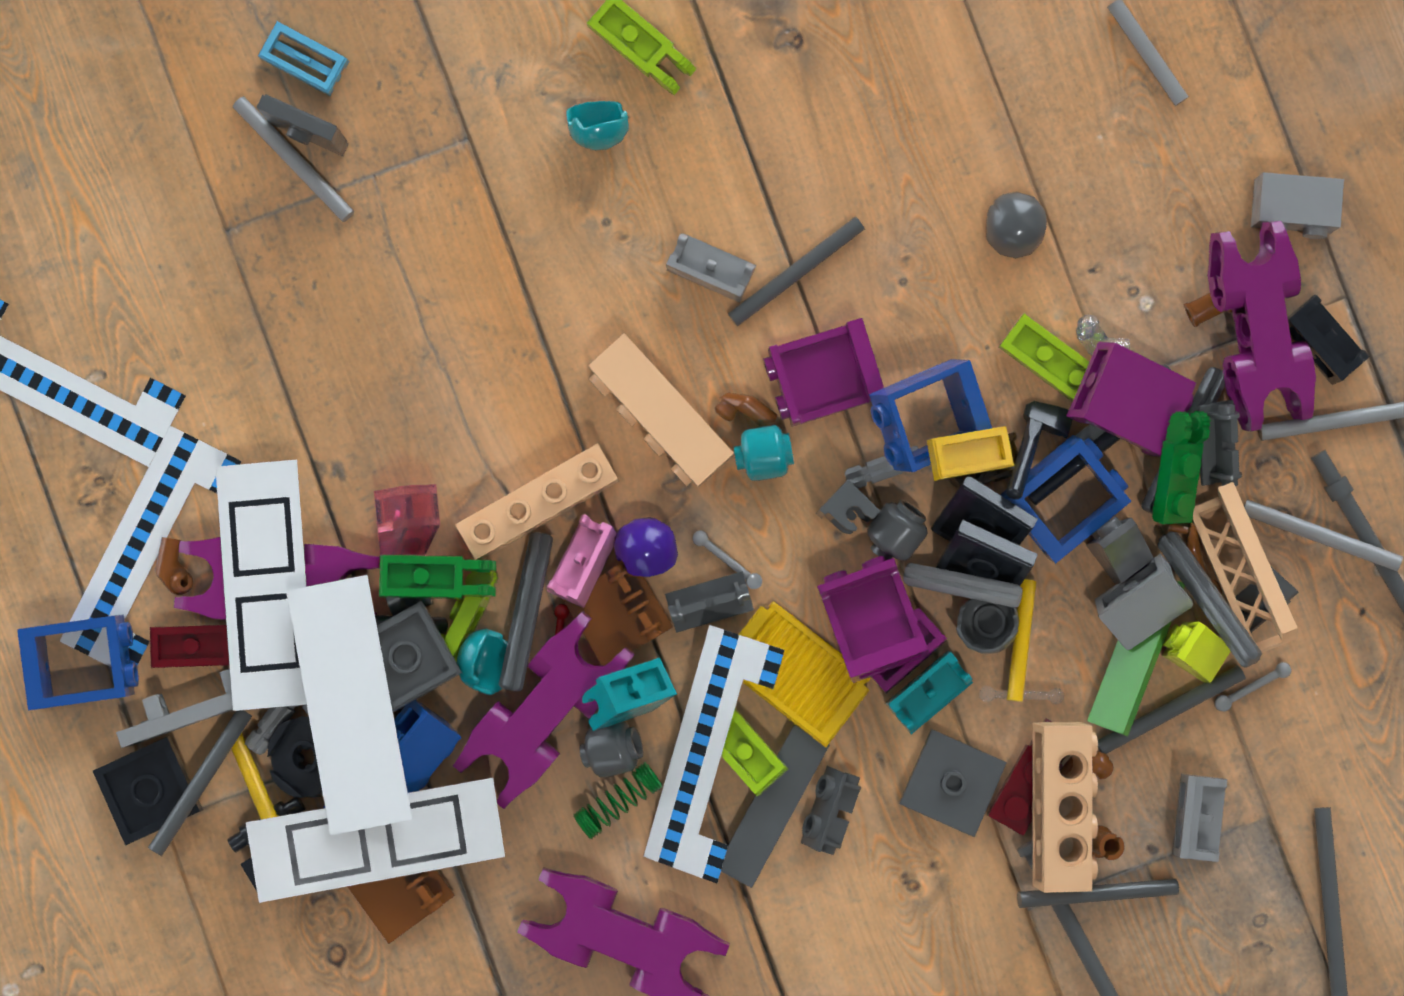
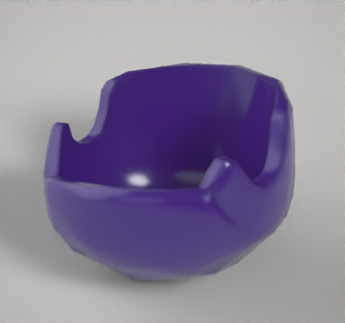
(646, 547)

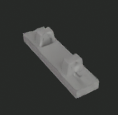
(163, 722)

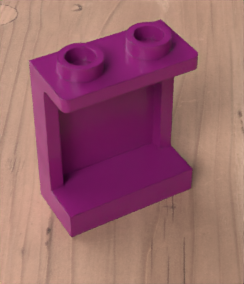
(824, 373)
(1130, 396)
(872, 618)

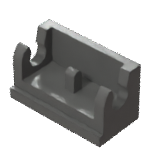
(843, 504)

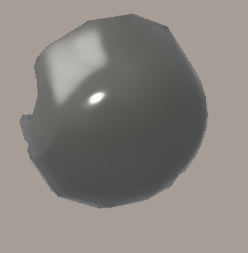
(1015, 224)
(987, 626)

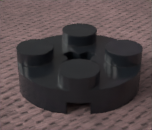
(287, 759)

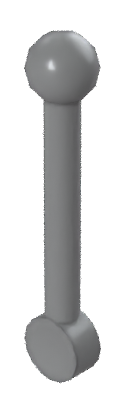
(753, 580)
(1224, 703)

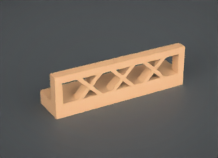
(1254, 558)

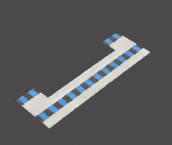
(86, 407)
(136, 543)
(698, 750)

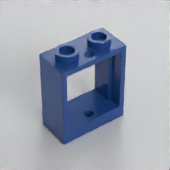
(963, 397)
(1052, 463)
(37, 669)

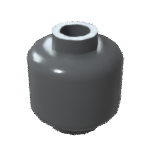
(897, 531)
(612, 749)

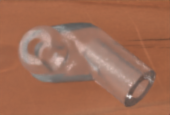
(1090, 333)

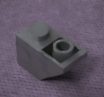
(1120, 549)

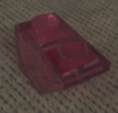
(407, 519)

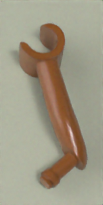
(1193, 544)

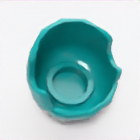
(597, 124)
(482, 660)

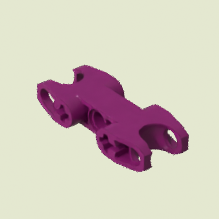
(1258, 305)
(322, 566)
(521, 735)
(595, 926)

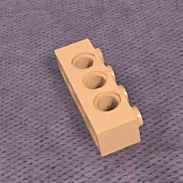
(537, 502)
(1051, 744)

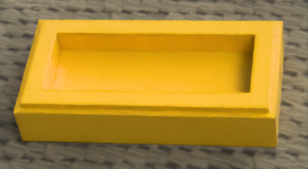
(970, 453)

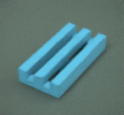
(333, 75)

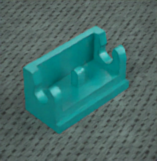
(929, 692)
(629, 693)

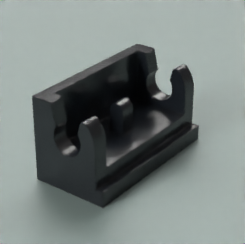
(1330, 345)

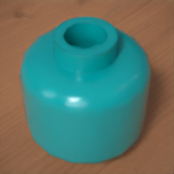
(764, 453)

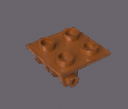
(621, 614)
(402, 901)

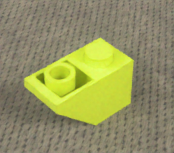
(1196, 650)

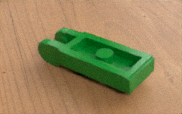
(1180, 467)
(431, 577)

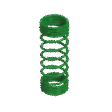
(592, 827)

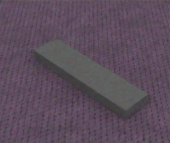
(773, 808)

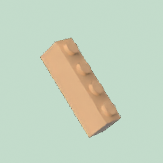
(660, 410)

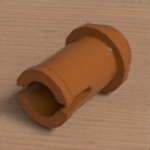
(1202, 310)
(1107, 844)

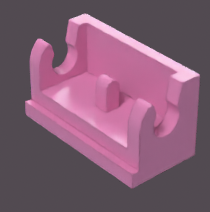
(583, 561)

